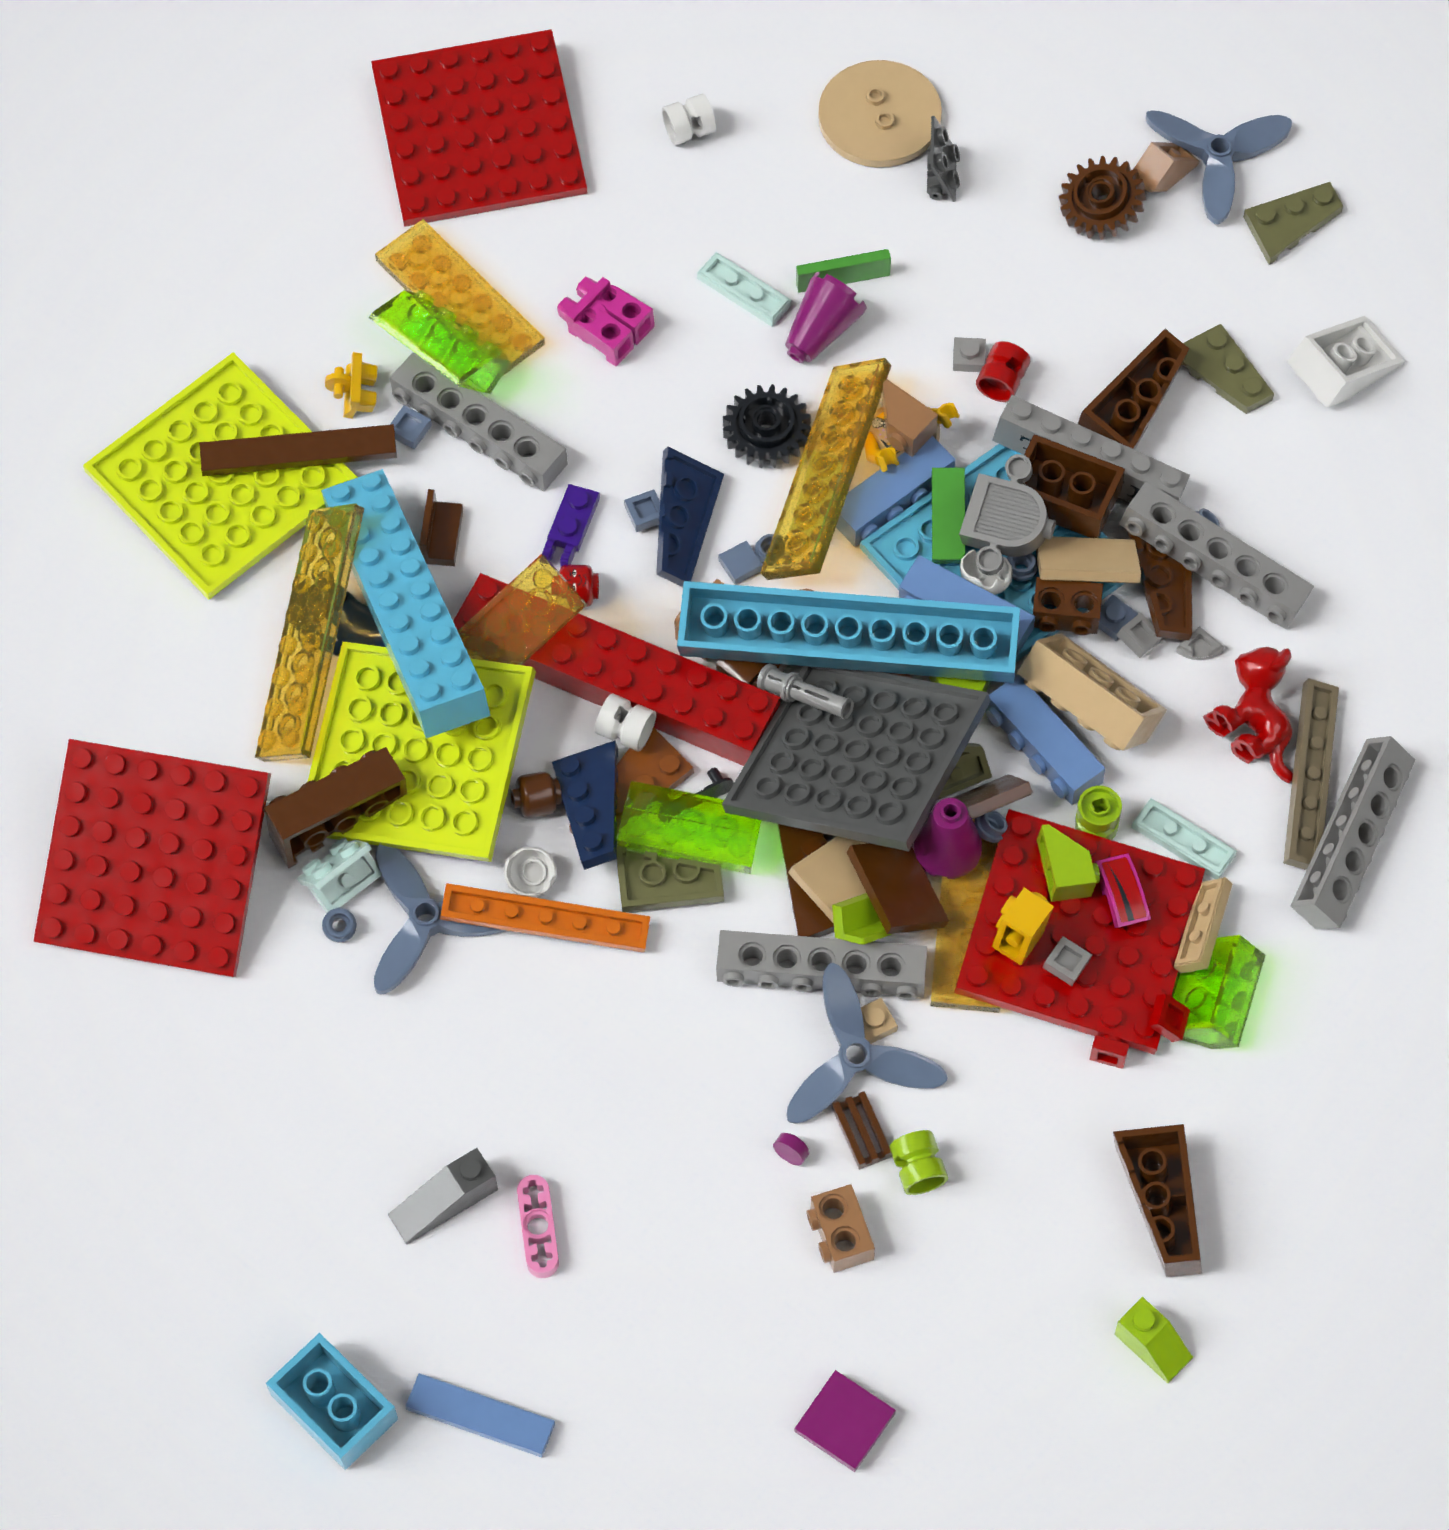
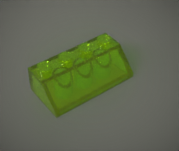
(442, 341)
(687, 827)

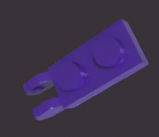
(571, 523)

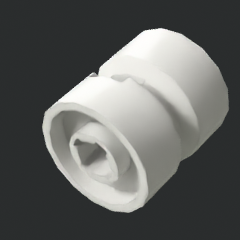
(682, 127)
(636, 726)

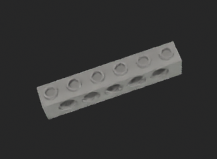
(538, 470)
(1216, 555)
(1353, 833)
(807, 951)

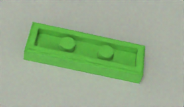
(846, 269)
(947, 514)

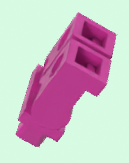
(607, 318)

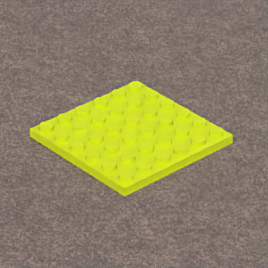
(216, 522)
(452, 779)

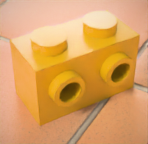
(1021, 924)

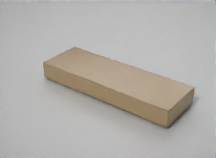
(1203, 926)

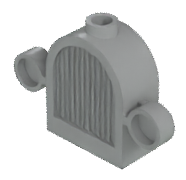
(1005, 517)

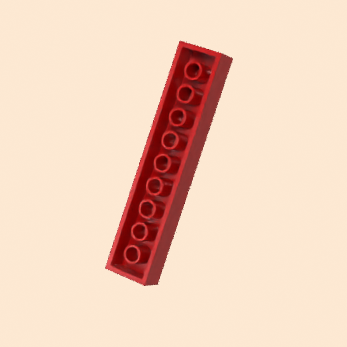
(687, 696)

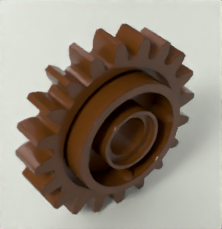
(1093, 215)

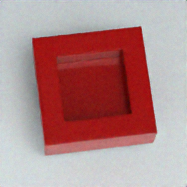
(1169, 1017)
(1109, 1051)

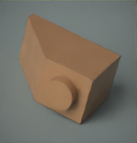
(1164, 166)
(906, 419)

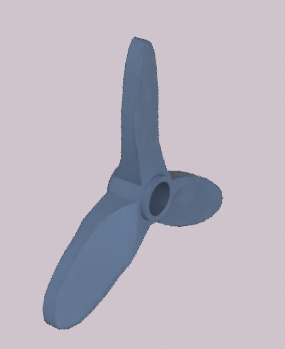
(1220, 151)
(413, 937)
(883, 1062)

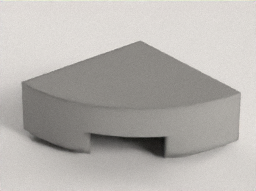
(1200, 645)

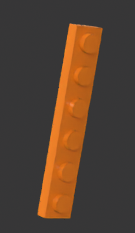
(545, 917)

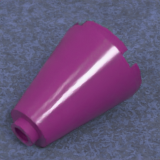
(822, 317)
(948, 841)

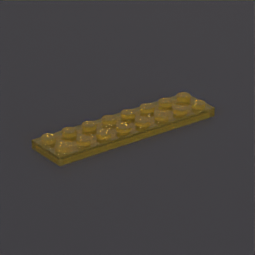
(826, 470)
(309, 633)

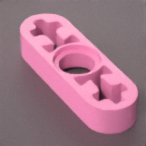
(544, 1200)

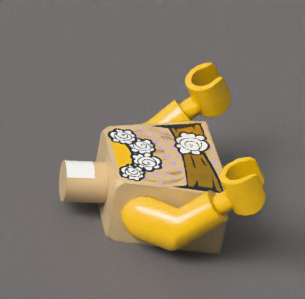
(878, 448)

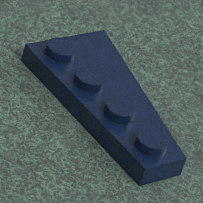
(686, 508)
(591, 801)

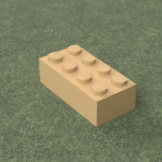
(1091, 692)

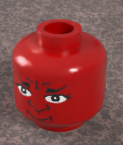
(583, 581)

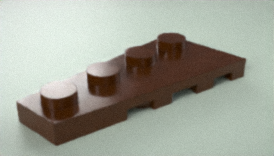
(1166, 590)
(795, 846)

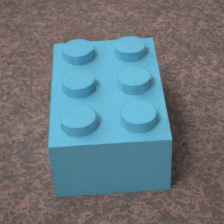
(332, 1401)

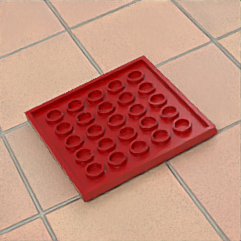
(478, 127)
(152, 857)
(1126, 962)

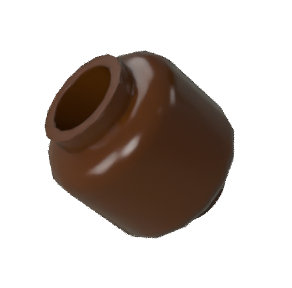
(536, 794)

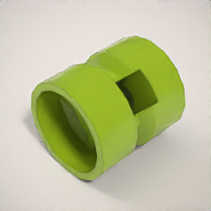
(1099, 812)
(920, 1168)

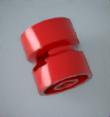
(1003, 371)

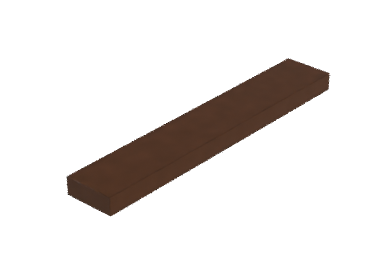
(298, 450)

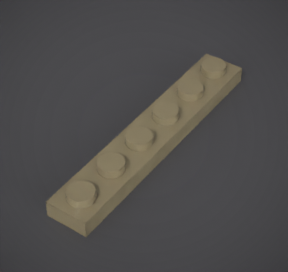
(1311, 772)

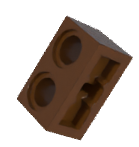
(1067, 598)

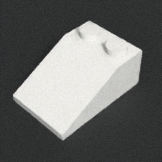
(1343, 360)

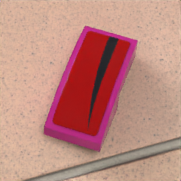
(1123, 890)

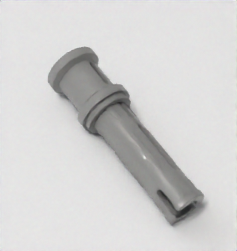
(792, 688)

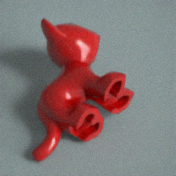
(1258, 673)

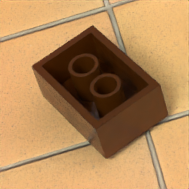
(1074, 485)

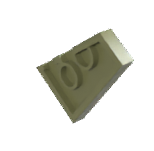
(1288, 219)
(1225, 367)
(663, 882)

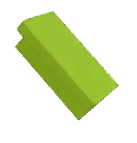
(857, 921)

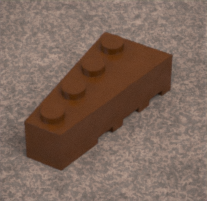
(1134, 396)
(333, 804)
(1162, 1186)

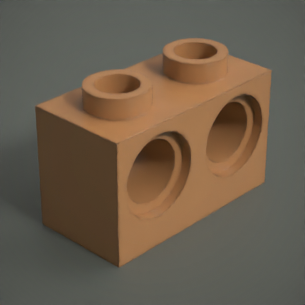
(848, 1227)

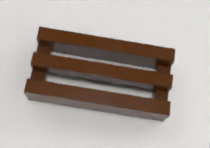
(851, 1103)

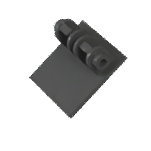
(941, 163)

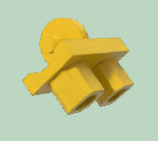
(350, 384)

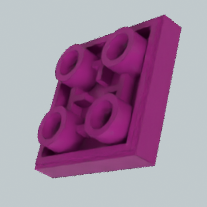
(845, 1421)

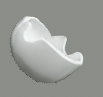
(992, 583)
(530, 871)

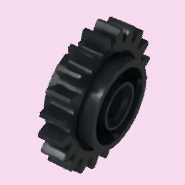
(748, 415)

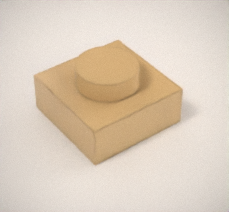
(877, 1021)

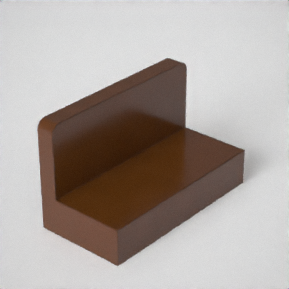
(440, 531)

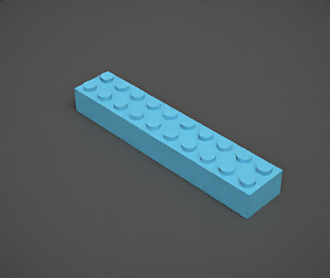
(410, 610)
(849, 631)

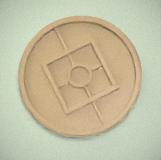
(879, 113)

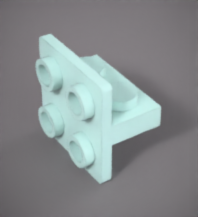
(340, 873)

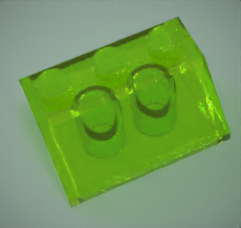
(1220, 994)

